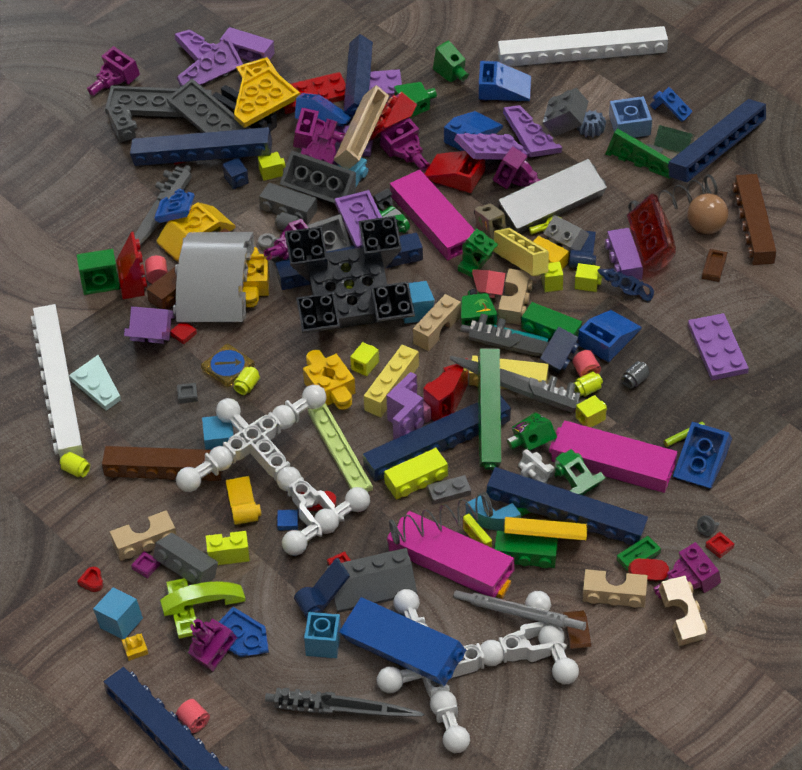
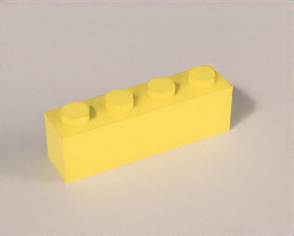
(521, 251)
(400, 365)
(528, 369)

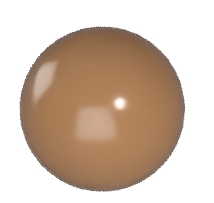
(707, 213)

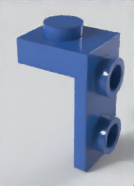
(673, 102)

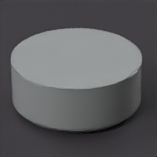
(265, 241)

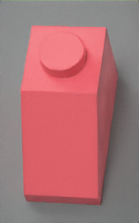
(489, 282)

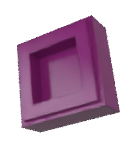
(145, 565)

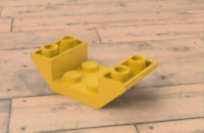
(200, 219)

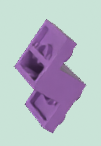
(149, 324)
(405, 407)

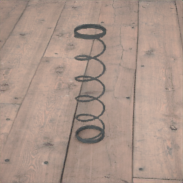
(687, 190)
(395, 531)

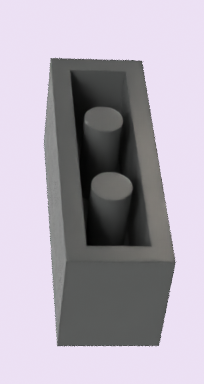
(280, 199)
(185, 559)

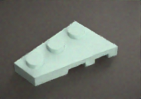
(96, 383)

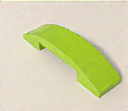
(201, 593)
(185, 619)

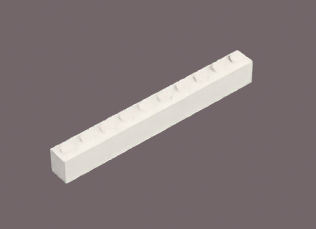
(583, 46)
(57, 380)

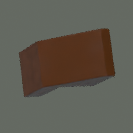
(576, 637)

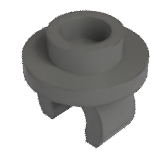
(707, 525)

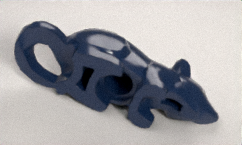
(629, 284)

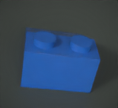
(469, 123)
(702, 455)

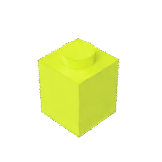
(271, 166)
(587, 277)
(553, 278)
(364, 359)
(591, 411)

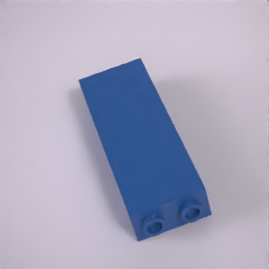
(403, 641)

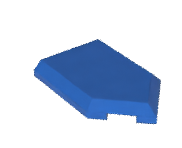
(175, 207)
(249, 633)

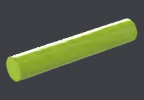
(677, 437)

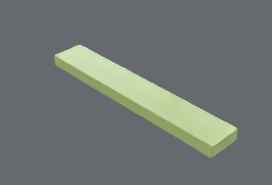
(339, 448)

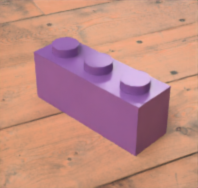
(250, 46)
(624, 253)

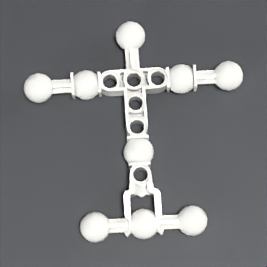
(287, 477)
(489, 653)

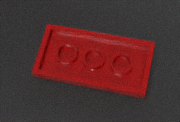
(329, 86)

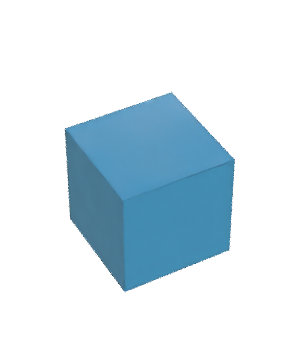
(422, 300)
(216, 432)
(118, 613)
(322, 635)

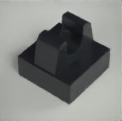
(383, 197)

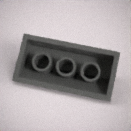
(318, 177)
(375, 579)

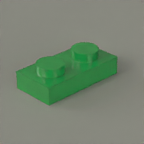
(642, 549)

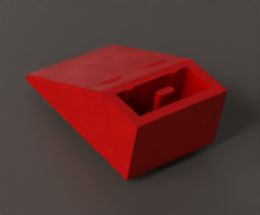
(395, 110)
(456, 170)
(130, 269)
(446, 392)

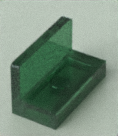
(673, 138)

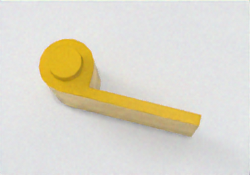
(242, 501)

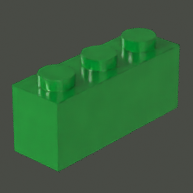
(545, 321)
(528, 549)

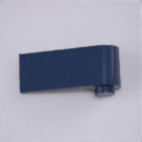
(585, 255)
(319, 596)

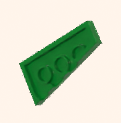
(635, 151)

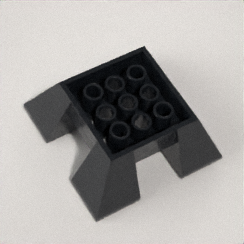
(364, 265)

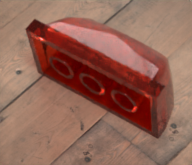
(652, 234)

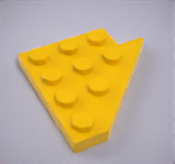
(262, 95)

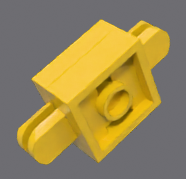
(257, 278)
(332, 376)

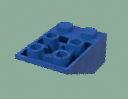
(503, 82)
(326, 109)
(607, 334)

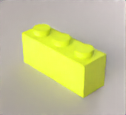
(416, 473)

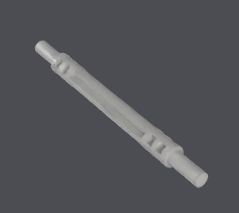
(520, 610)

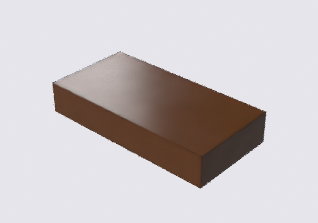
(714, 265)

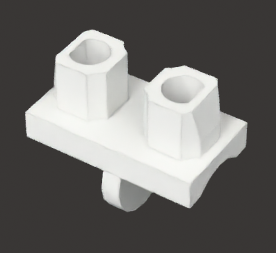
(533, 467)

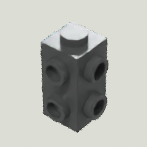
(121, 122)

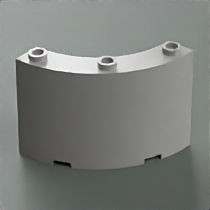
(212, 277)

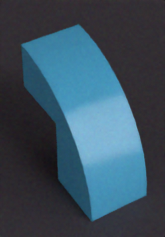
(495, 522)

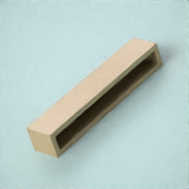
(361, 128)

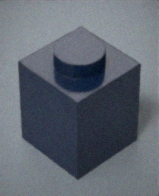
(235, 173)

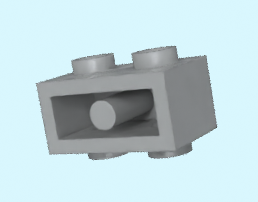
(566, 234)

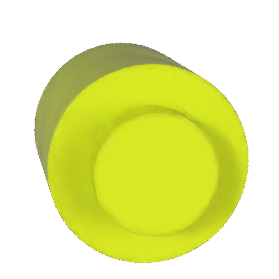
(246, 380)
(588, 384)
(74, 464)

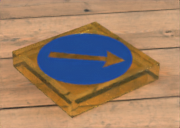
(226, 364)

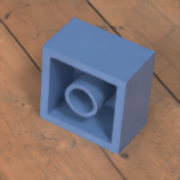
(631, 116)

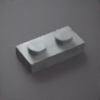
(449, 489)

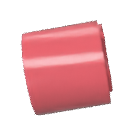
(155, 268)
(585, 363)
(193, 715)

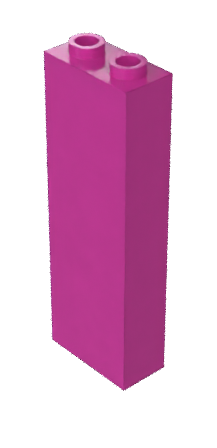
(431, 213)
(617, 455)
(454, 555)

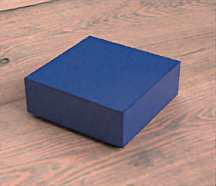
(287, 520)

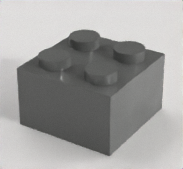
(565, 112)

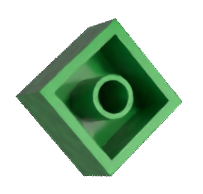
(98, 271)

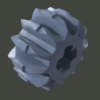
(593, 124)

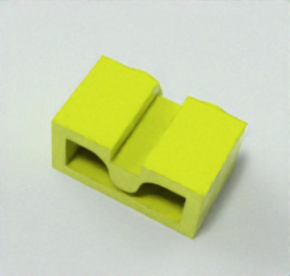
(228, 549)

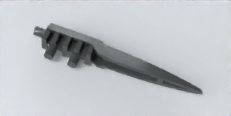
(176, 180)
(504, 338)
(531, 387)
(329, 702)

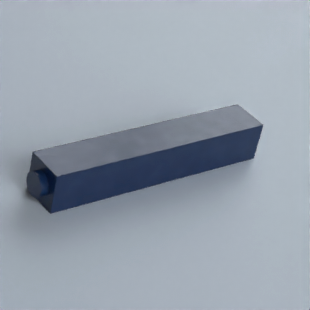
(357, 73)

